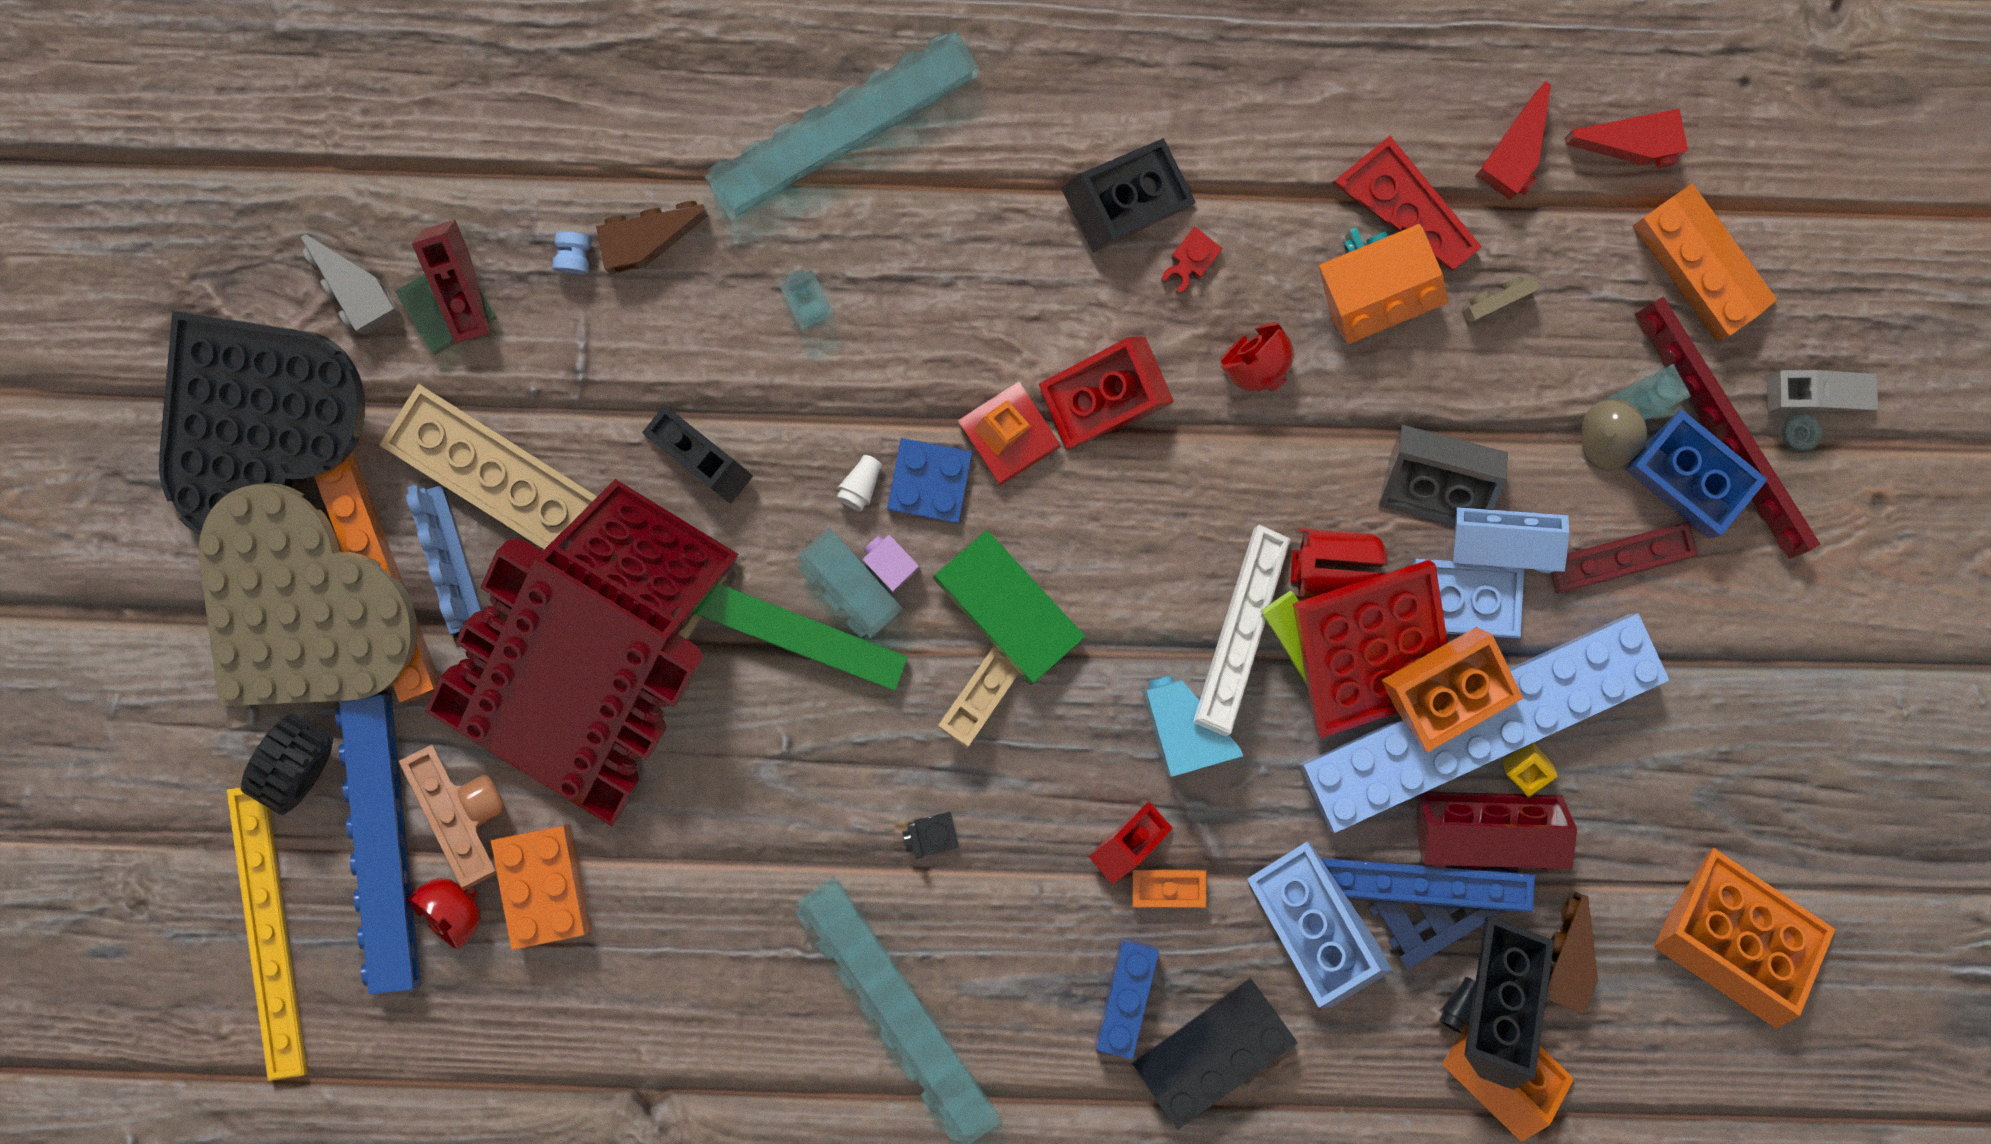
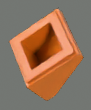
(1002, 427)

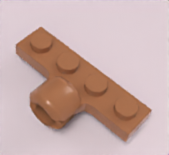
(455, 814)

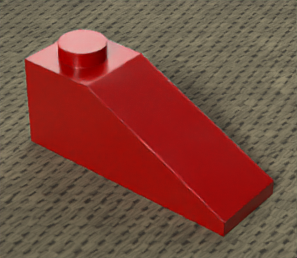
(1639, 140)
(1519, 150)

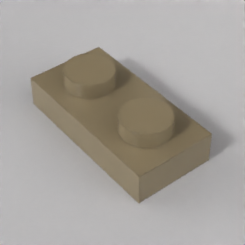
(1514, 291)

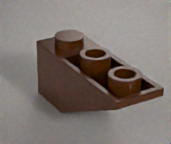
(640, 240)
(1573, 957)

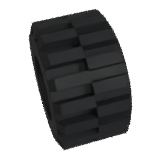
(286, 764)

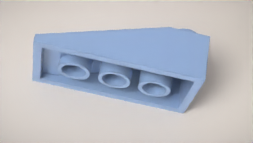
(1319, 927)

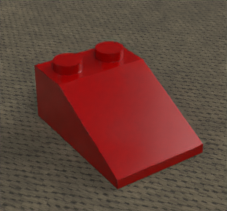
(1106, 391)

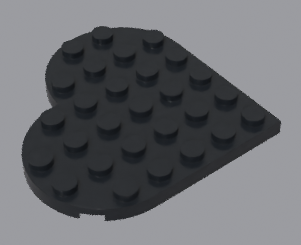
(251, 409)

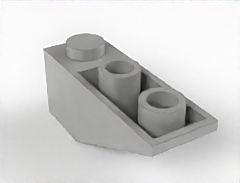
(361, 295)
(1821, 391)

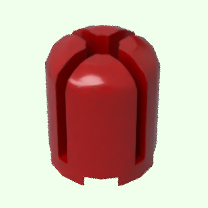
(1334, 549)

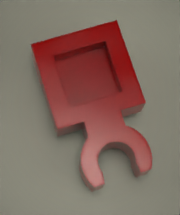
(1194, 257)

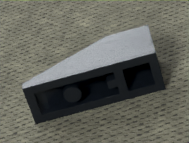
(697, 454)

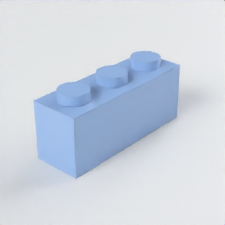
(1510, 539)

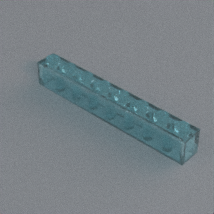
(843, 124)
(898, 1011)

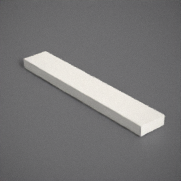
(1241, 631)

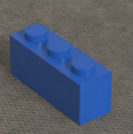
(1126, 998)

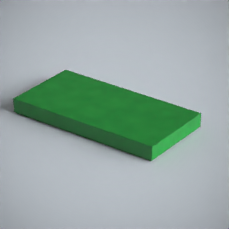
(1008, 607)

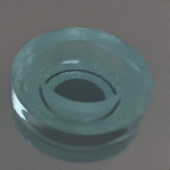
(1801, 432)

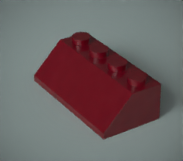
(1495, 830)

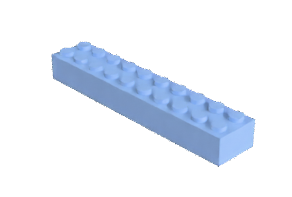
(1556, 693)

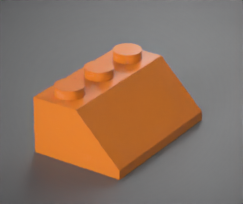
(1383, 284)
(1453, 688)
(1520, 1110)

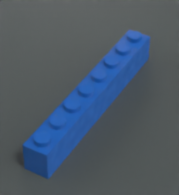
(379, 844)

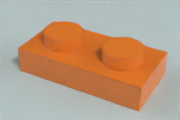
(1168, 888)

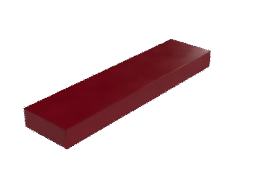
(1626, 557)

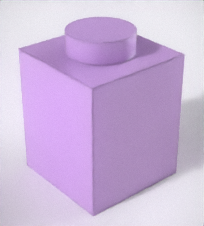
(889, 561)

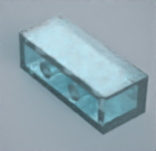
(848, 584)

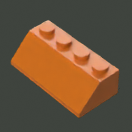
(1705, 263)

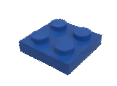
(929, 480)

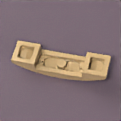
(979, 698)

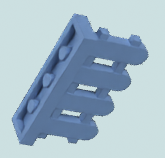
(444, 555)

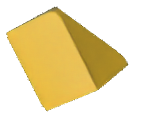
(1529, 769)

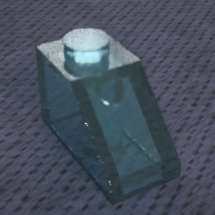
(1655, 392)

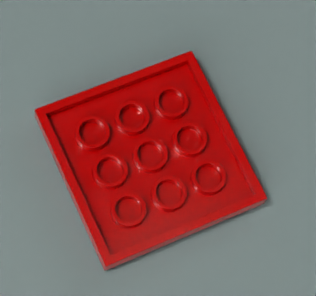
(1361, 637)

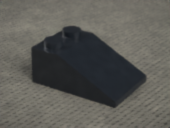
(1127, 194)

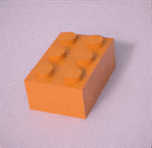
(540, 886)

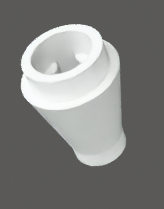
(860, 483)

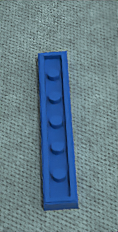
(1433, 885)

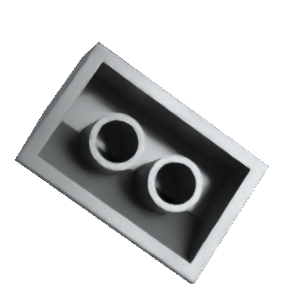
(1438, 473)

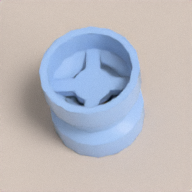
(571, 252)

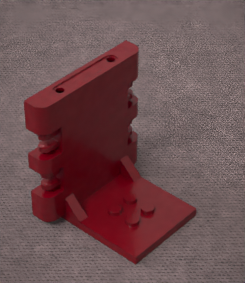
(584, 647)

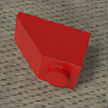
(1130, 843)

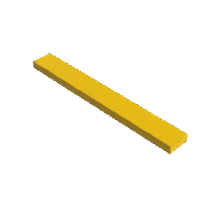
(267, 937)

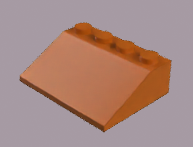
(1746, 939)

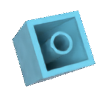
(1180, 741)

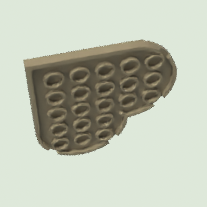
(292, 610)

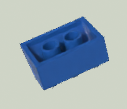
(1696, 474)

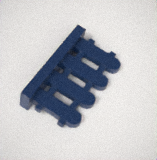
(1437, 917)

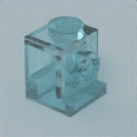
(802, 282)

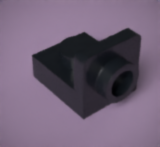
(930, 835)

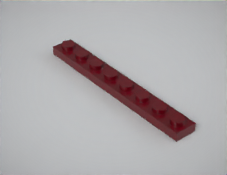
(1724, 423)

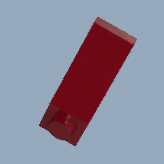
(452, 280)

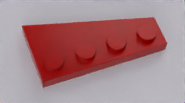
(1402, 197)

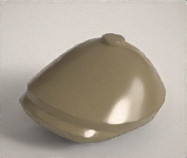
(1613, 433)

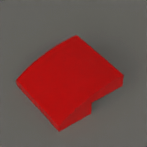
(1024, 452)

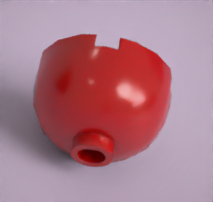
(1261, 360)
(448, 910)

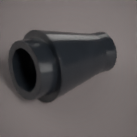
(1458, 1007)

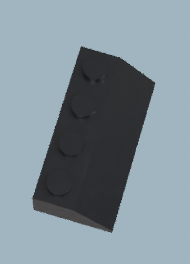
(1508, 1003)
(1214, 1053)

